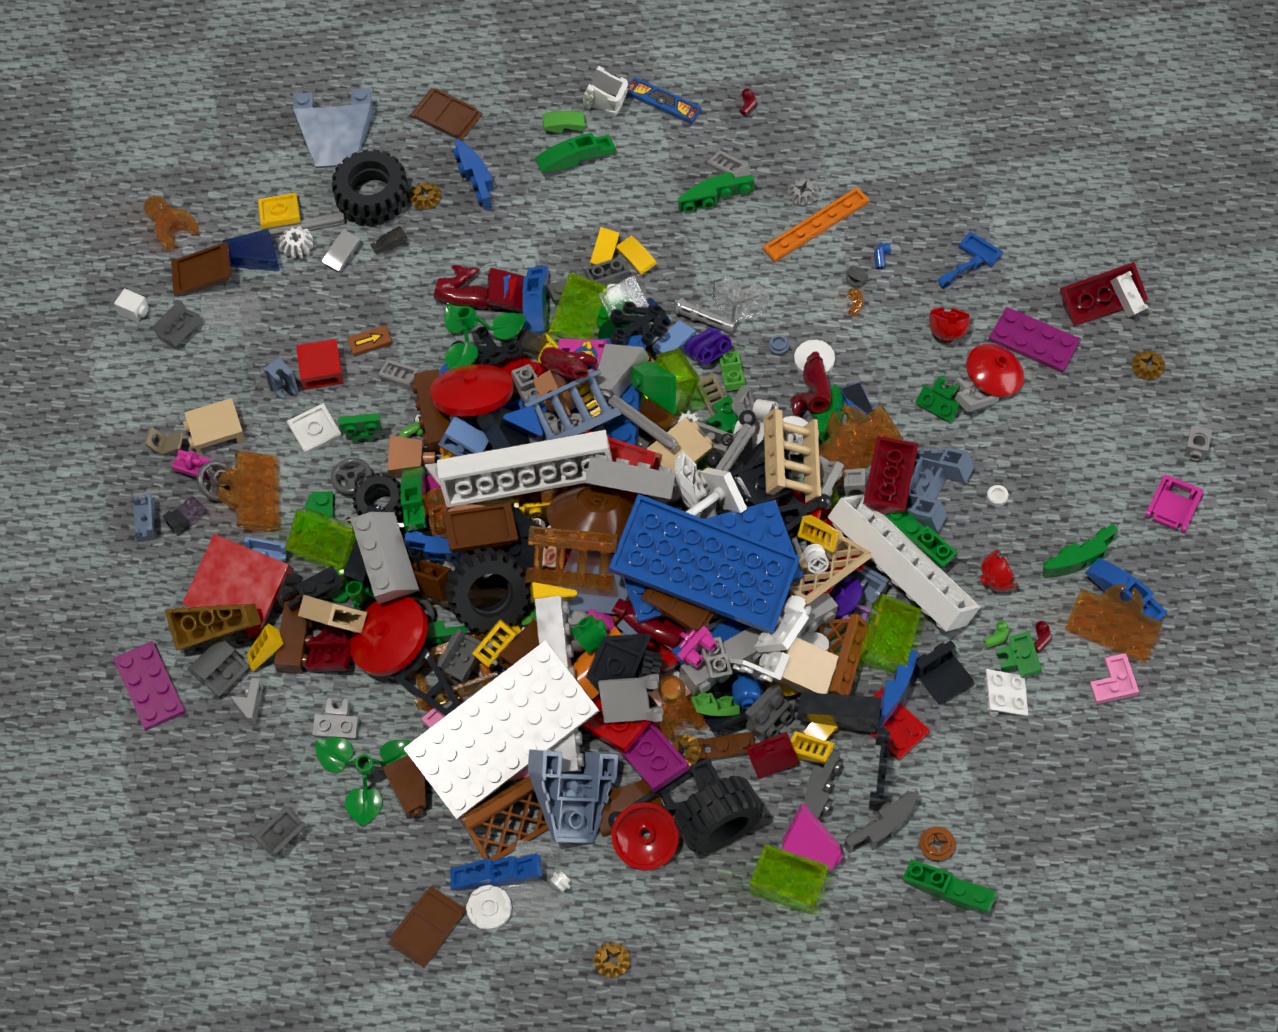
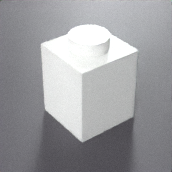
(131, 305)

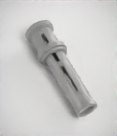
(696, 313)

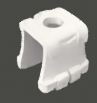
(597, 96)

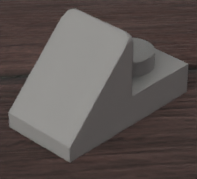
(249, 705)

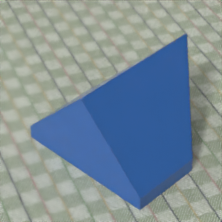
(525, 421)

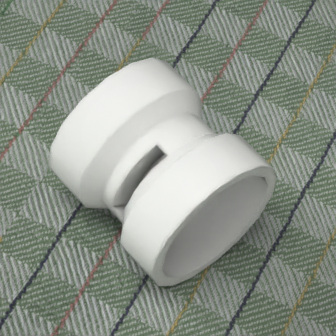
(816, 558)

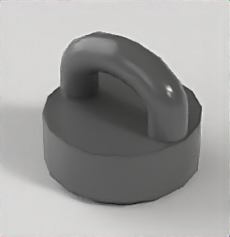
(856, 273)

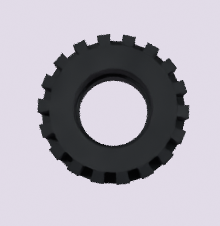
(375, 487)

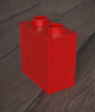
(319, 364)

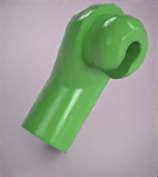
(411, 429)
(1000, 635)

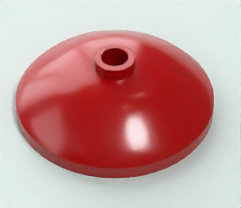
(995, 370)
(642, 851)

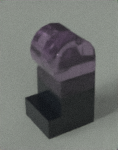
(184, 515)

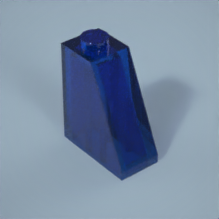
(253, 251)

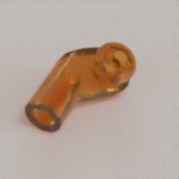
(858, 301)

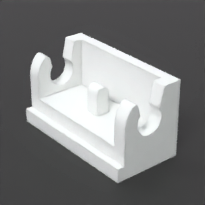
(1128, 294)

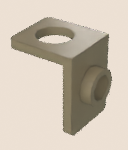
(167, 443)

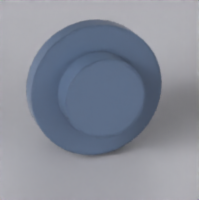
(778, 345)

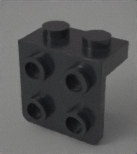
(942, 673)
(718, 723)

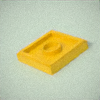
(279, 210)

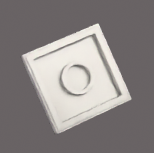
(314, 429)

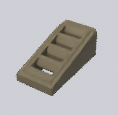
(706, 385)

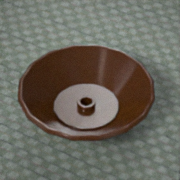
(590, 510)

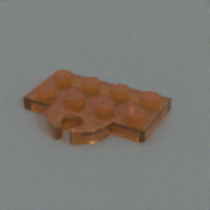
(856, 439)
(252, 491)
(1115, 621)

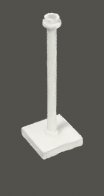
(722, 490)

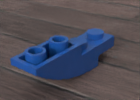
(474, 170)
(534, 299)
(434, 548)
(1107, 574)

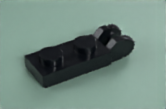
(315, 586)

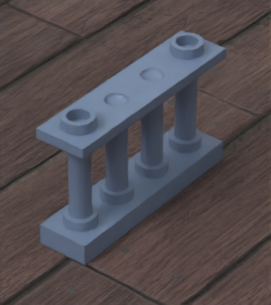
(588, 421)

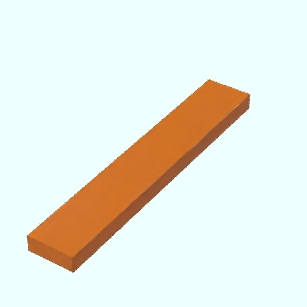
(815, 224)

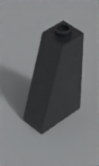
(499, 434)
(355, 566)
(839, 710)

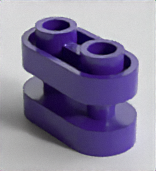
(708, 345)

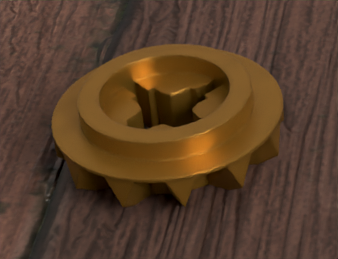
(420, 200)
(1154, 371)
(693, 747)
(609, 969)

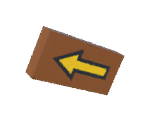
(369, 341)

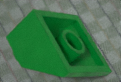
(656, 384)

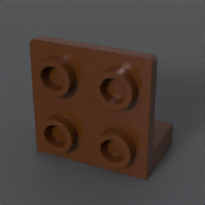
(658, 416)

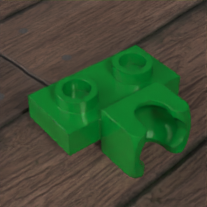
(940, 399)
(724, 416)
(360, 426)
(1020, 656)

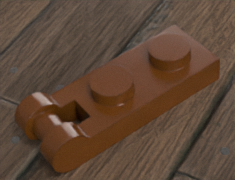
(726, 746)

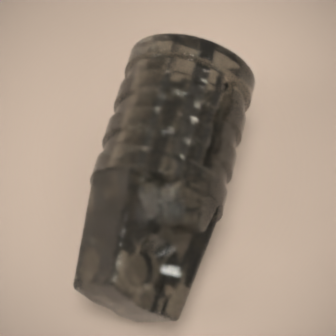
(389, 241)

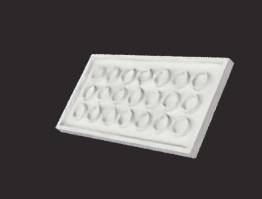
(493, 730)

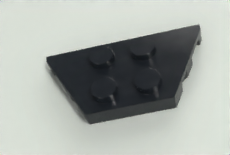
(752, 482)
(521, 550)
(617, 657)

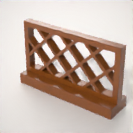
(850, 651)
(496, 805)

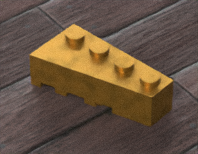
(207, 623)

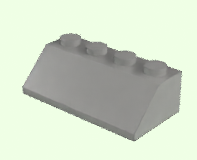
(630, 477)
(384, 555)

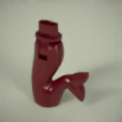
(471, 296)
(566, 363)
(816, 379)
(663, 632)

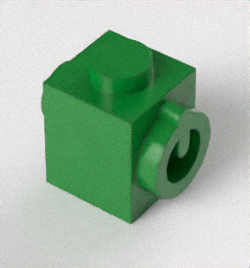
(590, 632)

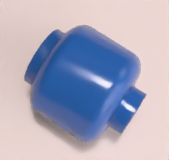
(745, 691)

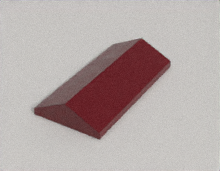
(1096, 295)
(890, 475)

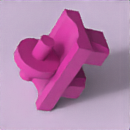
(189, 463)
(693, 644)

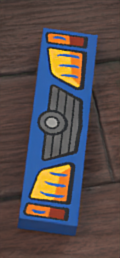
(663, 100)

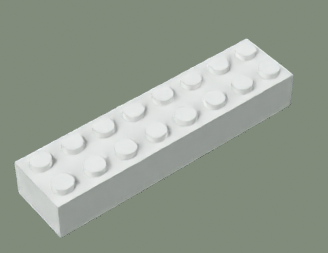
(520, 468)
(904, 563)

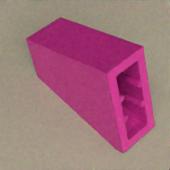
(811, 839)

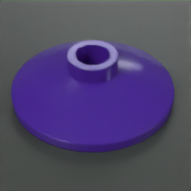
(846, 595)

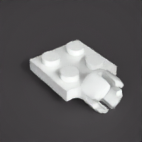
(787, 627)

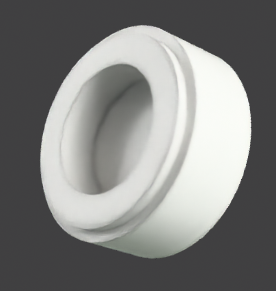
(997, 495)

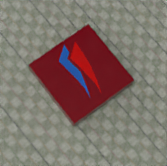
(505, 289)

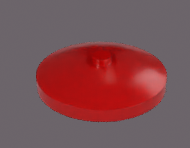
(471, 390)
(389, 636)

